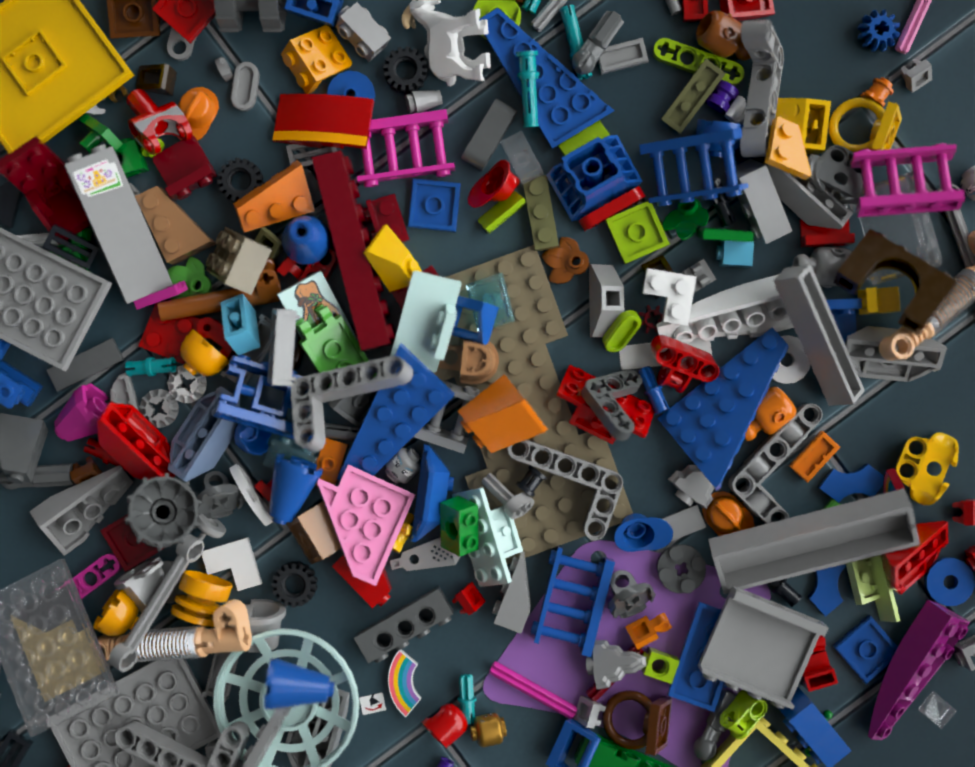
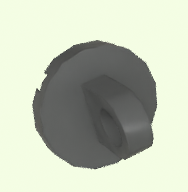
(220, 499)
(630, 599)

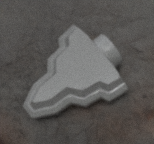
(692, 486)
(611, 663)

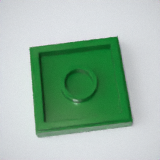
(725, 234)

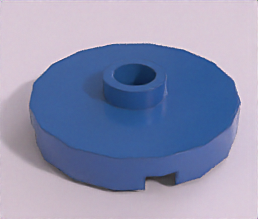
(352, 81)

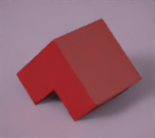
(818, 672)

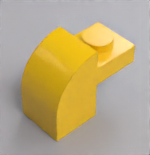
(879, 300)

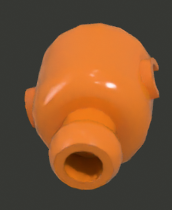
(771, 414)

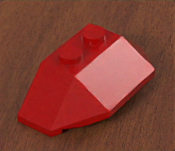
(133, 441)
(910, 564)

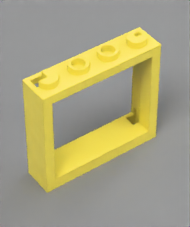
(731, 744)

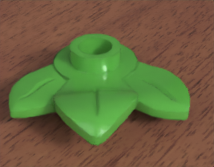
(191, 274)

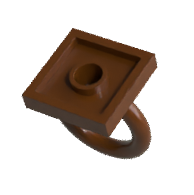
(655, 722)

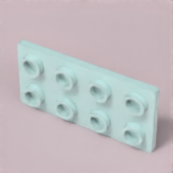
(428, 317)
(496, 538)

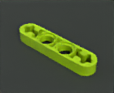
(699, 56)

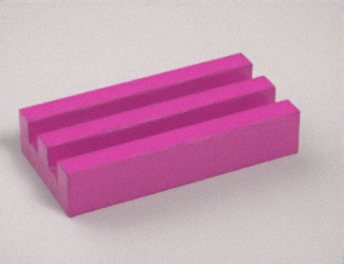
(161, 295)

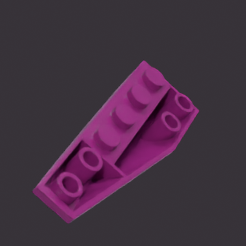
(915, 662)

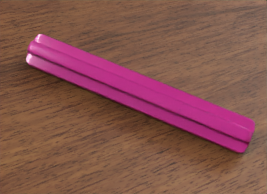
(533, 690)

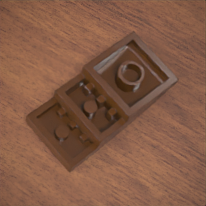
(132, 18)

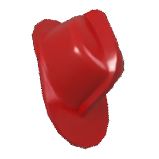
(494, 185)

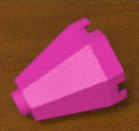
(81, 413)

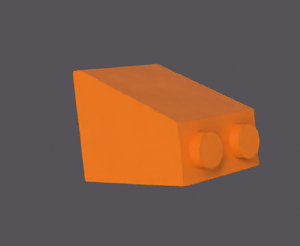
(500, 417)

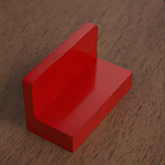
(821, 236)

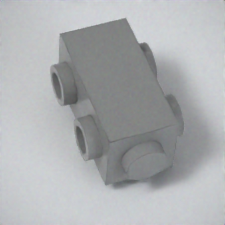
(362, 31)

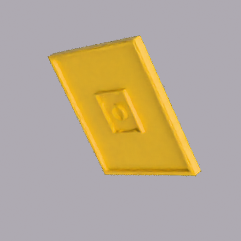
(51, 68)

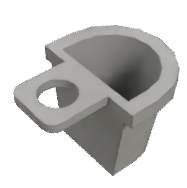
(142, 581)
(265, 616)

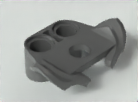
(836, 166)

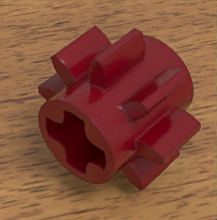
(645, 316)

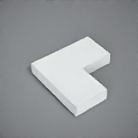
(237, 556)

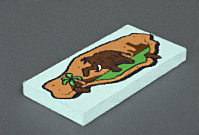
(309, 294)

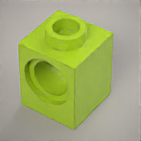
(669, 669)

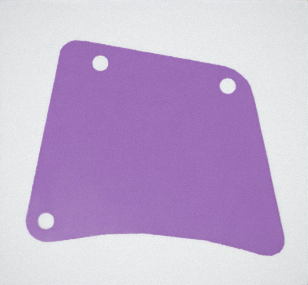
(562, 668)

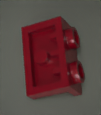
(386, 211)

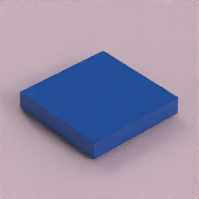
(434, 205)
(866, 649)

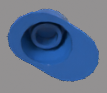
(642, 533)

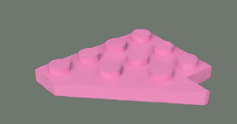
(365, 519)

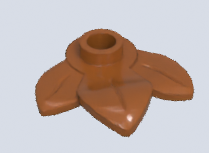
(562, 261)

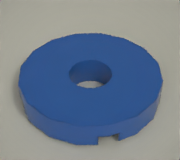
(962, 587)

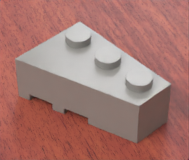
(761, 202)

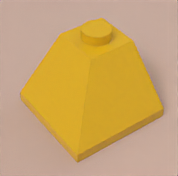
(391, 259)

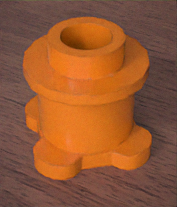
(879, 90)

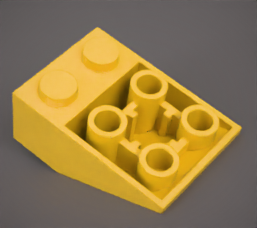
(812, 118)

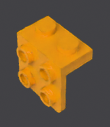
(315, 57)

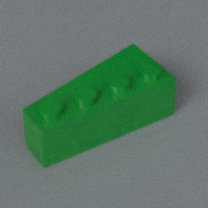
(612, 755)

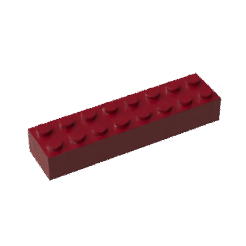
(350, 243)

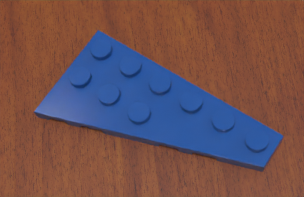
(397, 416)

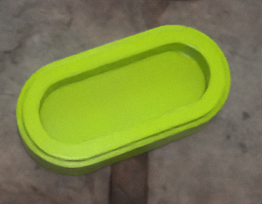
(621, 331)

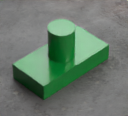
(97, 134)

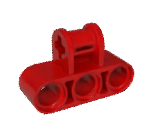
(677, 372)

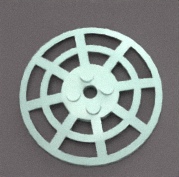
(299, 715)

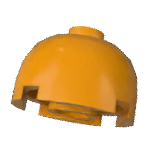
(201, 356)
(118, 615)

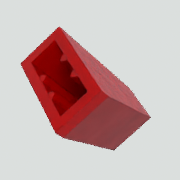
(371, 594)

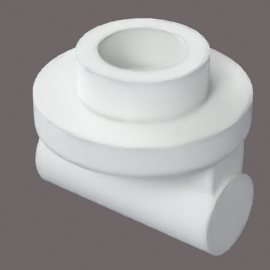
(737, 111)

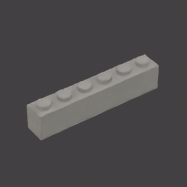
(819, 335)

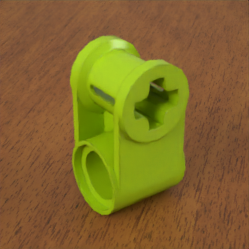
(744, 712)

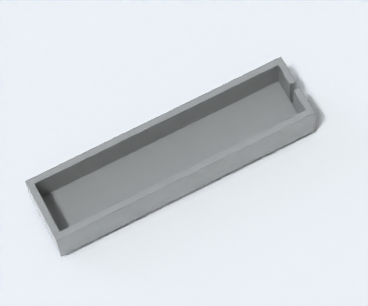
(815, 541)

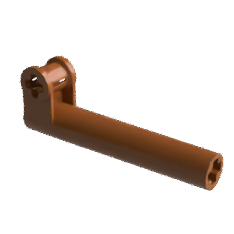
(263, 293)

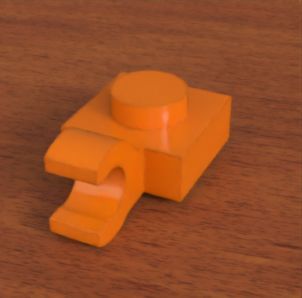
(644, 631)

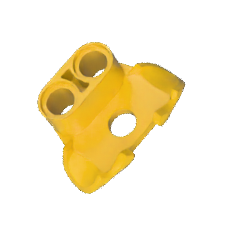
(938, 448)

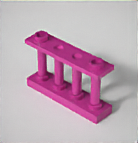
(411, 124)
(900, 203)

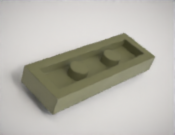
(693, 96)
(541, 214)

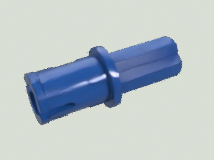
(653, 390)

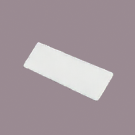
(641, 354)

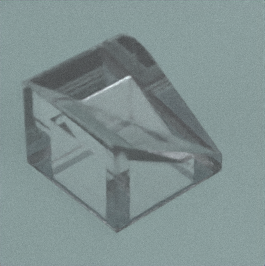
(937, 710)

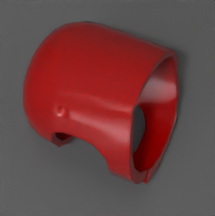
(447, 724)

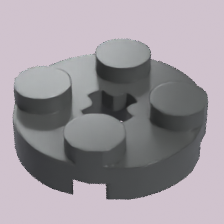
(687, 581)

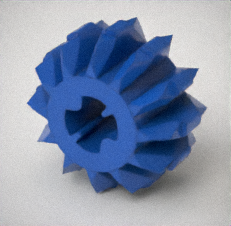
(886, 26)

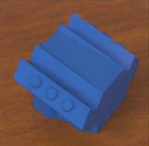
(593, 176)

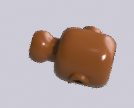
(721, 35)

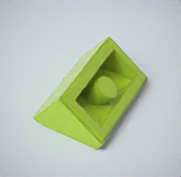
(583, 137)
(501, 212)

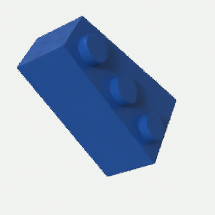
(814, 730)

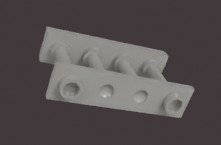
(455, 439)

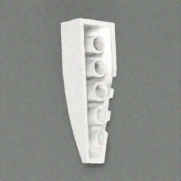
(733, 312)

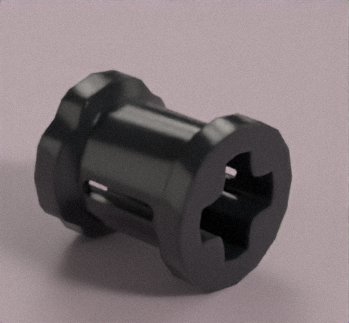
(525, 483)

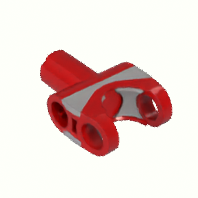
(155, 121)

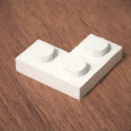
(677, 290)

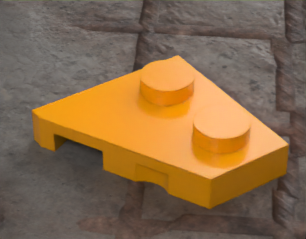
(787, 149)

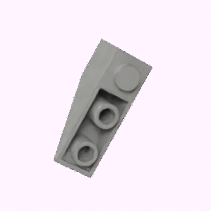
(516, 601)

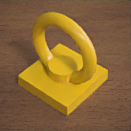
(882, 132)

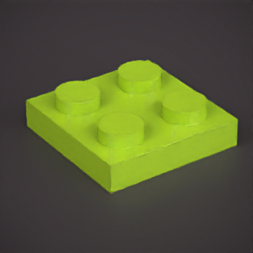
(637, 232)

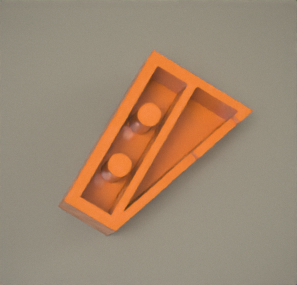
(276, 200)

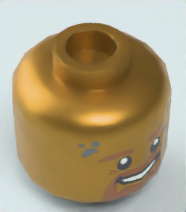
(488, 730)

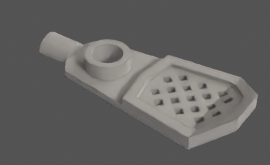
(425, 557)

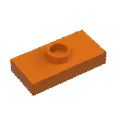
(814, 456)
(331, 460)

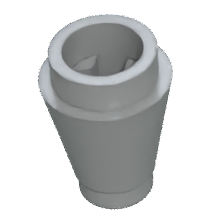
(423, 100)

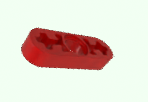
(612, 208)

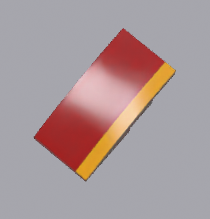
(323, 120)

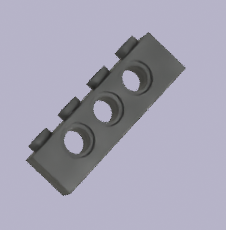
(376, 651)

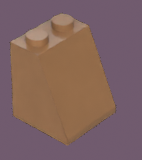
(315, 533)

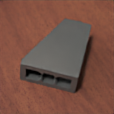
(21, 446)

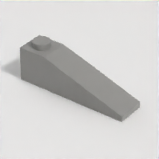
(73, 512)

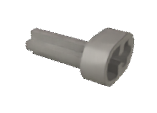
(515, 505)

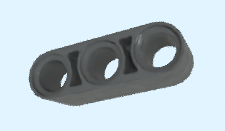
(489, 134)

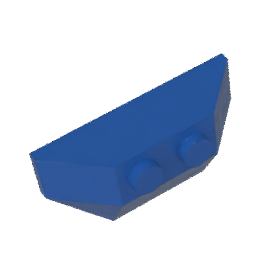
(432, 489)

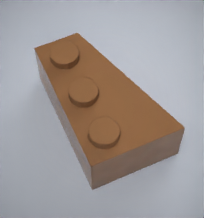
(172, 227)

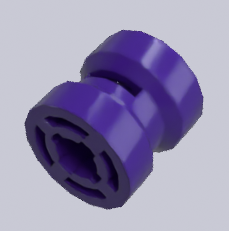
(721, 97)

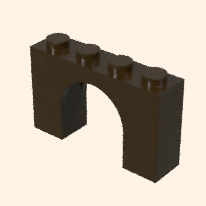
(879, 253)

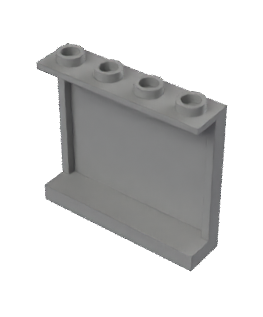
(760, 647)

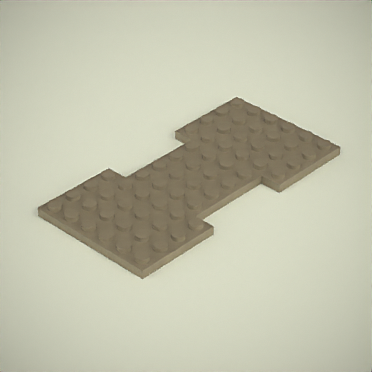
(525, 361)

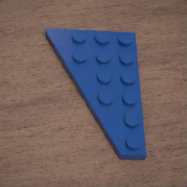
(716, 414)

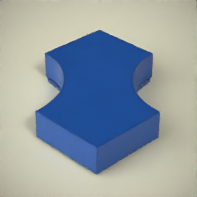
(864, 481)
(825, 592)

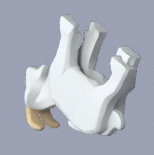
(446, 42)

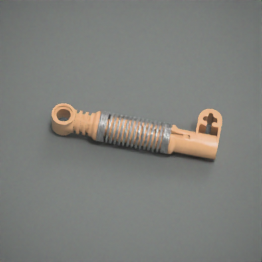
(957, 302)
(194, 640)

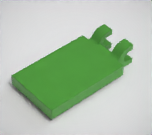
(330, 342)

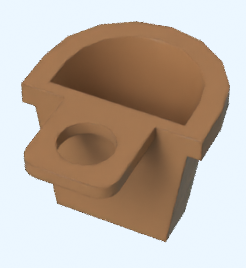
(475, 362)

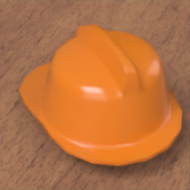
(200, 109)
(727, 514)

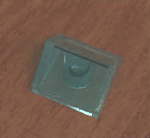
(494, 292)

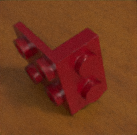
(184, 168)

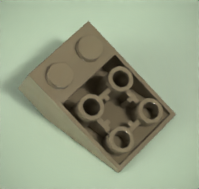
(237, 260)

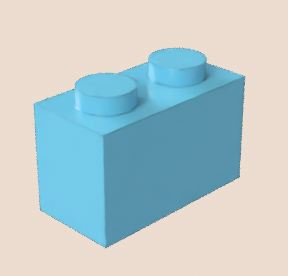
(240, 324)

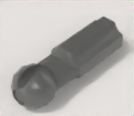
(597, 42)
(44, 476)
(705, 746)

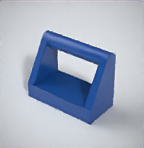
(486, 318)
(565, 740)

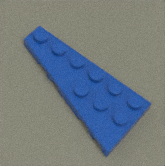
(562, 99)

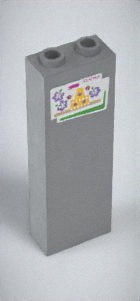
(117, 223)

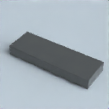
(86, 365)

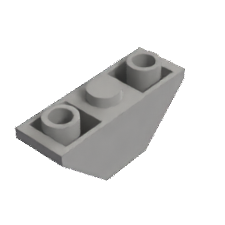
(605, 298)

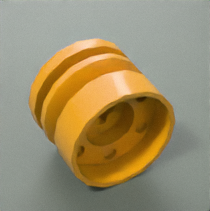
(201, 597)

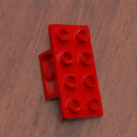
(584, 418)

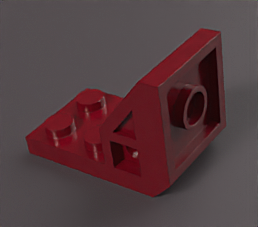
(46, 186)

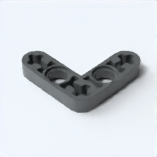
(618, 422)

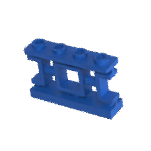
(16, 386)
(262, 416)

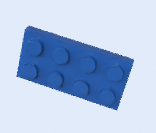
(688, 680)

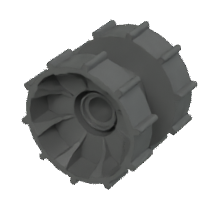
(231, 14)
(167, 493)

